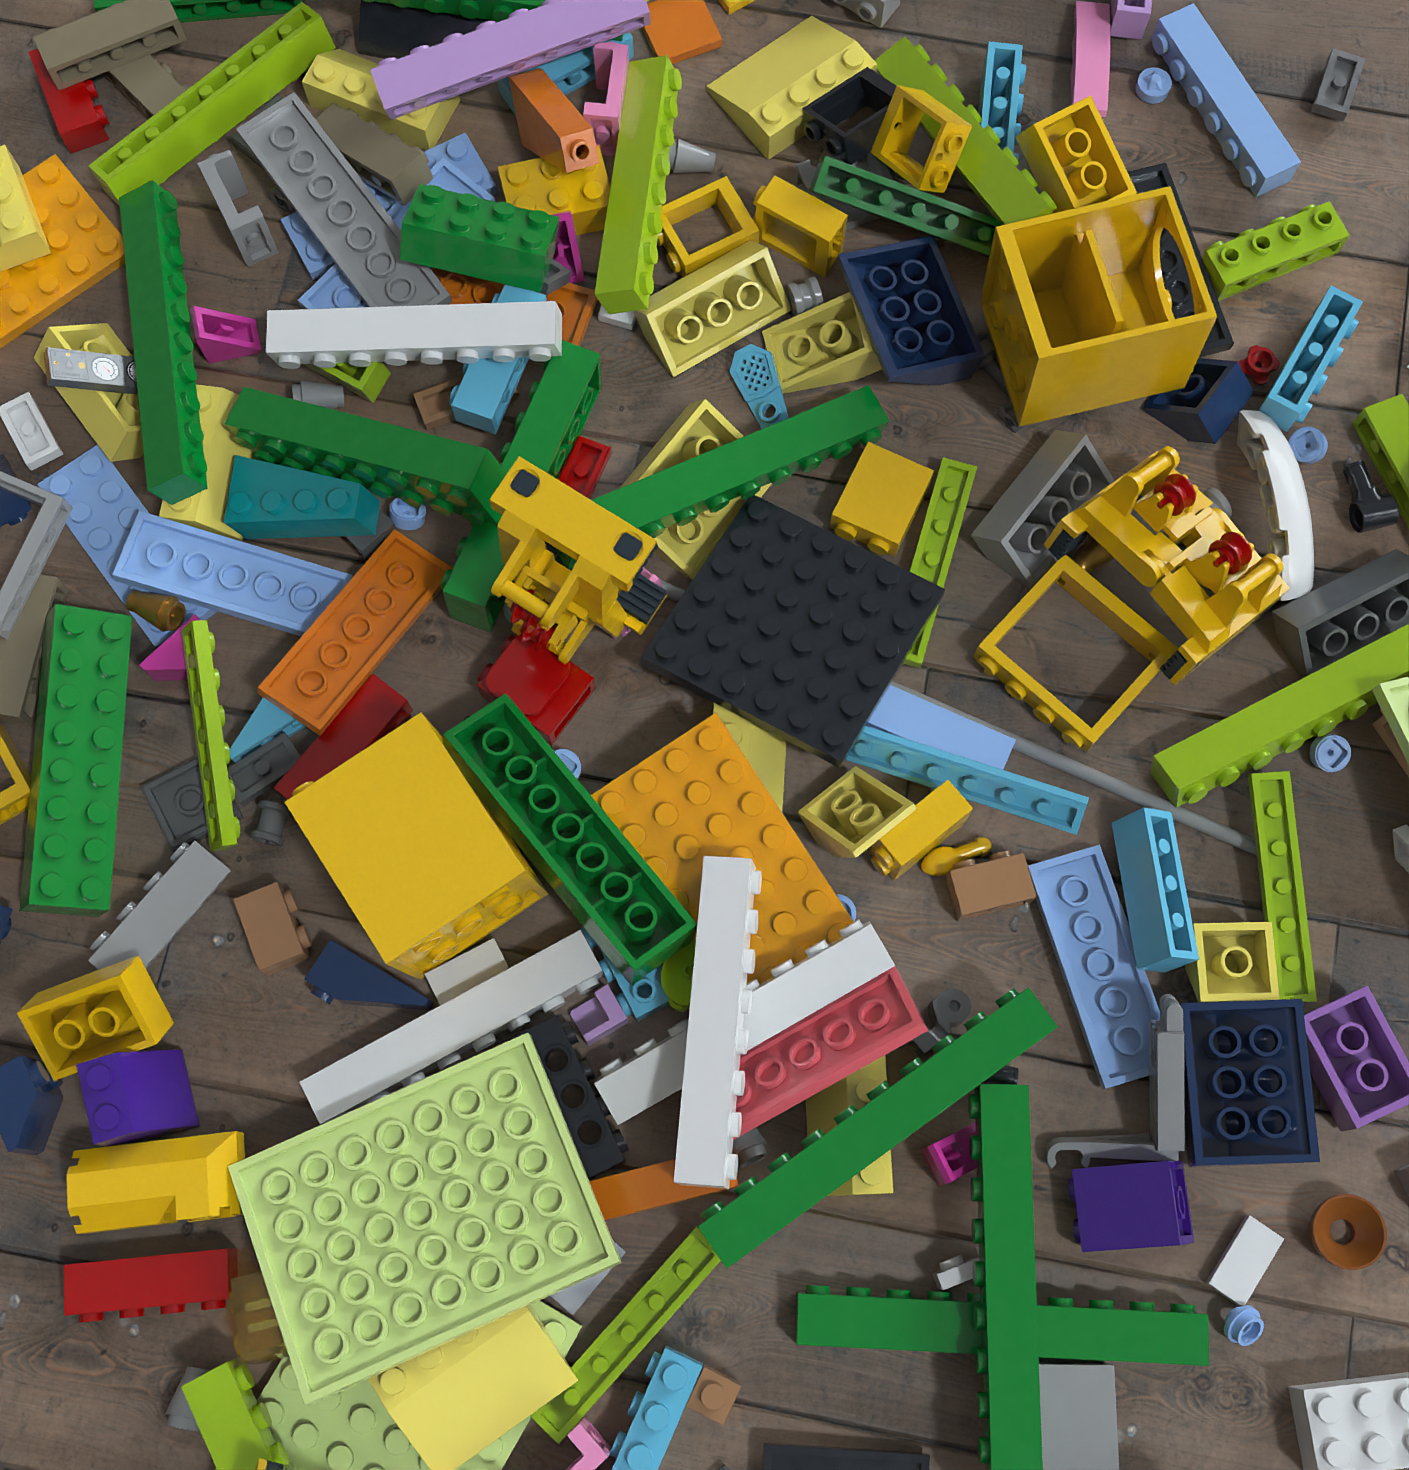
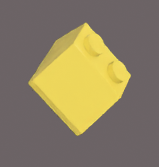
(1234, 962)

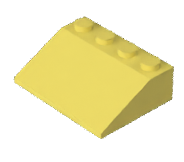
(779, 80)
(692, 434)
(474, 1388)

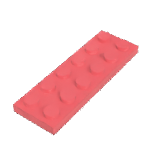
(827, 1047)

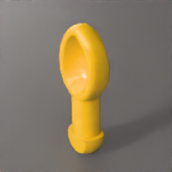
(940, 860)

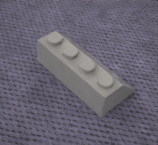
(1048, 489)

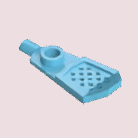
(765, 396)

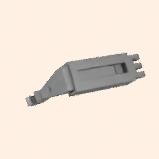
(1165, 1101)

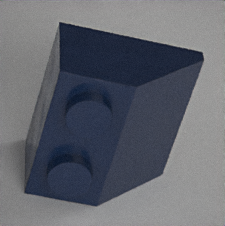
(1207, 402)
(27, 1105)

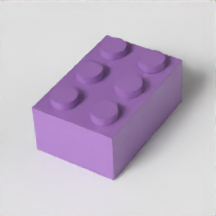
(1356, 1060)

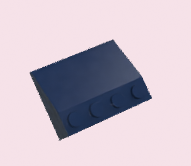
(912, 312)
(1247, 1084)

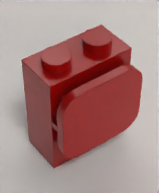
(538, 685)

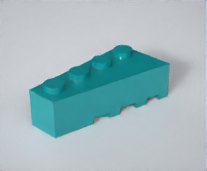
(295, 503)

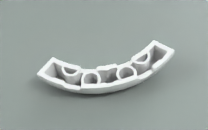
(1282, 499)

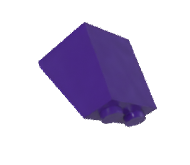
(137, 1096)
(1131, 1206)

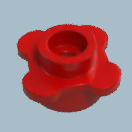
(1265, 358)

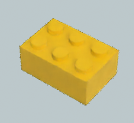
(1075, 158)
(544, 187)
(95, 1017)

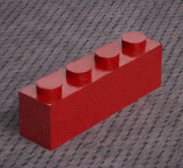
(363, 721)
(149, 1282)

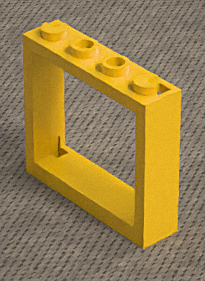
(1110, 611)

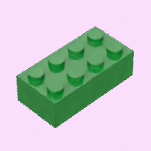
(479, 237)

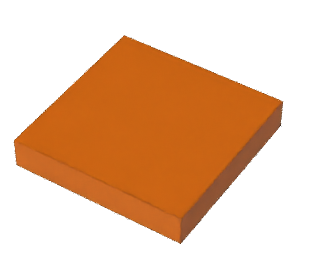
(681, 29)

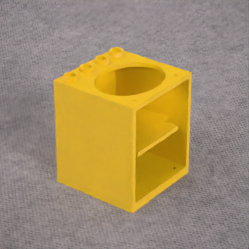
(1086, 310)
(414, 849)

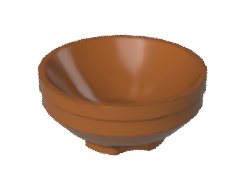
(1366, 1226)

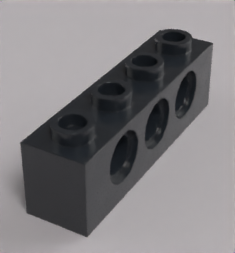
(607, 1152)

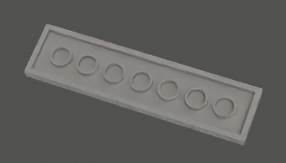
(338, 207)

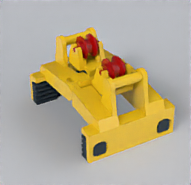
(1214, 556)
(600, 587)

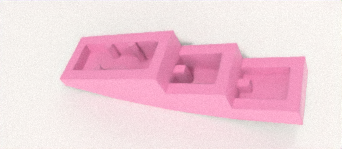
(1091, 54)

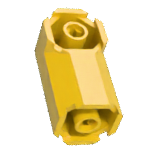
(154, 1182)

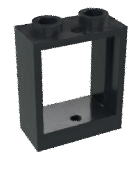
(841, 102)

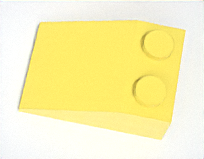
(822, 346)
(854, 814)

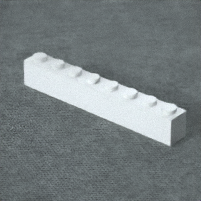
(414, 334)
(776, 1005)
(716, 1023)
(455, 1028)

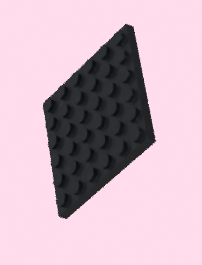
(793, 629)

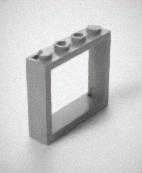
(34, 551)

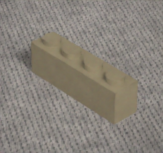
(108, 39)
(146, 84)
(375, 155)
(23, 653)

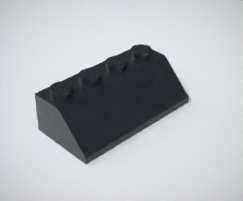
(396, 31)

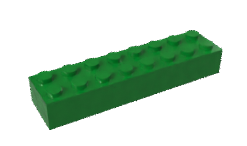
(543, 438)
(370, 452)
(76, 763)
(570, 839)

